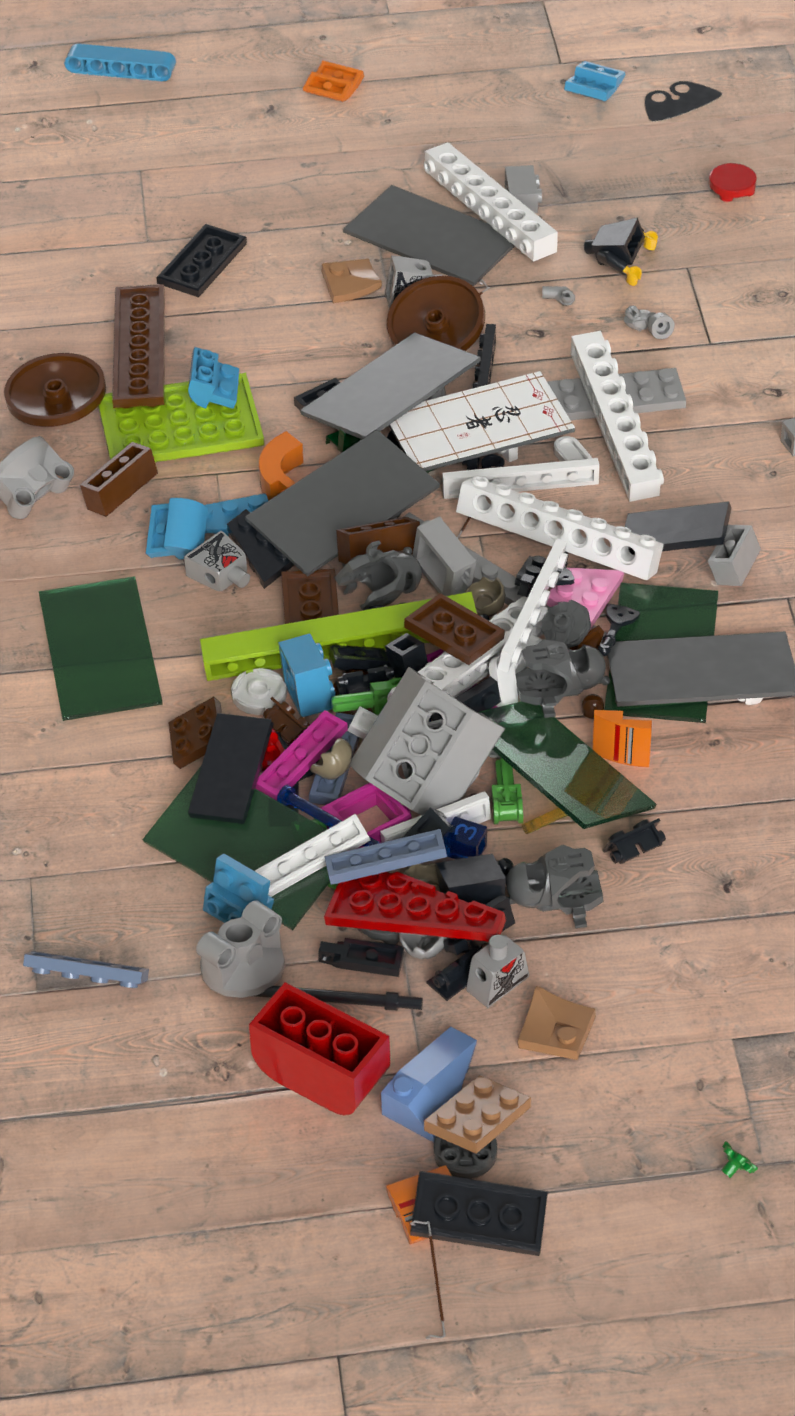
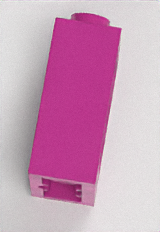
(364, 799)

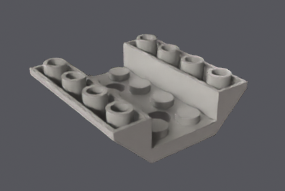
(441, 759)

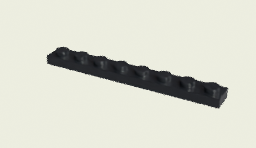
(483, 372)

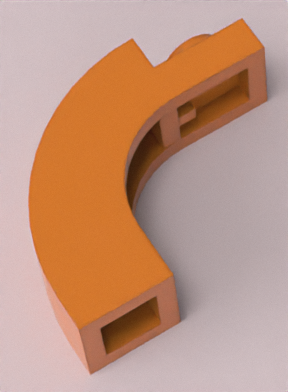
(276, 460)

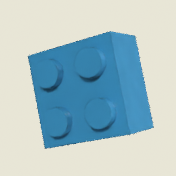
(306, 675)

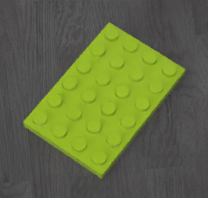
(182, 426)

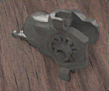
(384, 573)
(558, 673)
(553, 885)

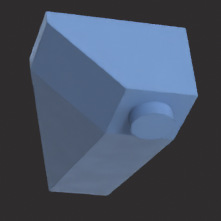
(428, 1081)

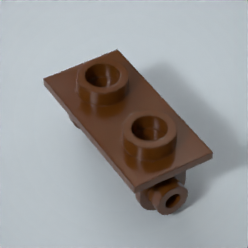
(283, 716)

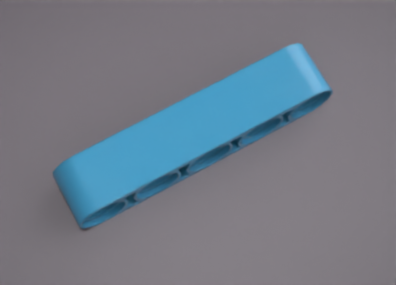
(120, 62)

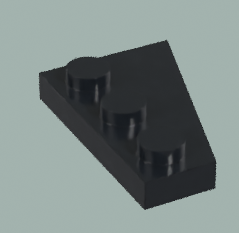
(261, 554)

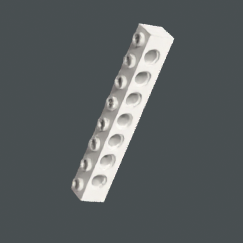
(491, 201)
(616, 416)
(473, 503)
(456, 676)

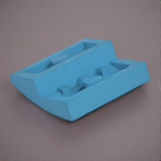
(595, 80)

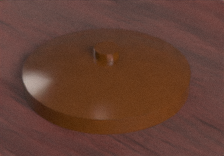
(438, 309)
(55, 389)

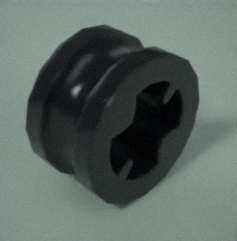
(492, 460)

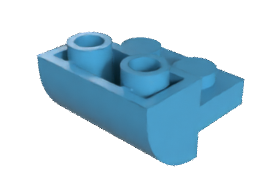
(212, 380)
(176, 528)
(234, 889)

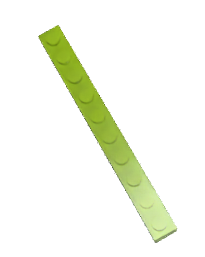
(259, 648)

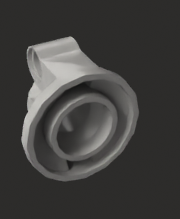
(30, 474)
(244, 953)

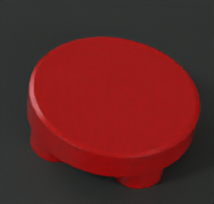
(732, 181)

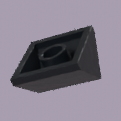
(472, 878)

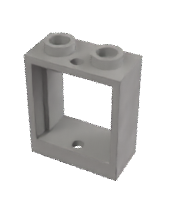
(443, 558)

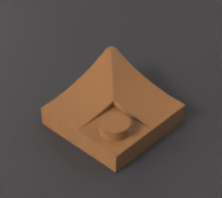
(350, 279)
(556, 1025)

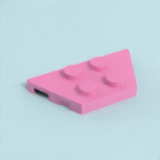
(590, 588)

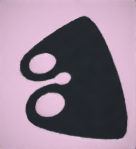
(693, 99)

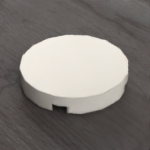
(253, 690)

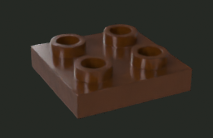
(192, 732)

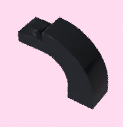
(406, 653)

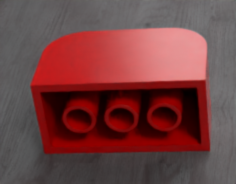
(318, 1050)

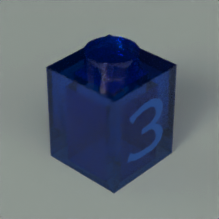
(466, 840)

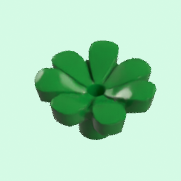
(736, 1161)

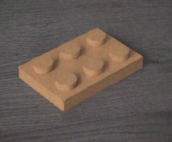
(477, 1114)

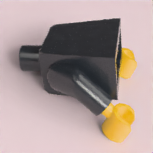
(619, 245)

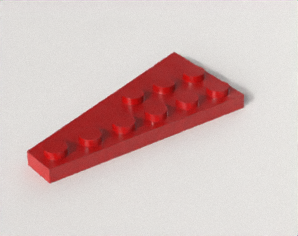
(410, 906)

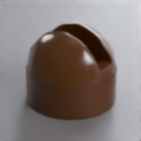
(591, 703)

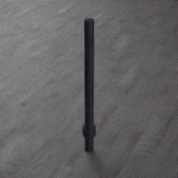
(390, 1001)

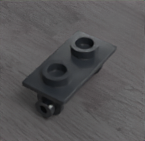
(357, 682)
(644, 835)
(453, 977)

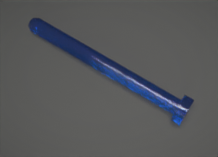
(287, 796)

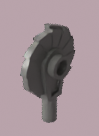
(566, 623)

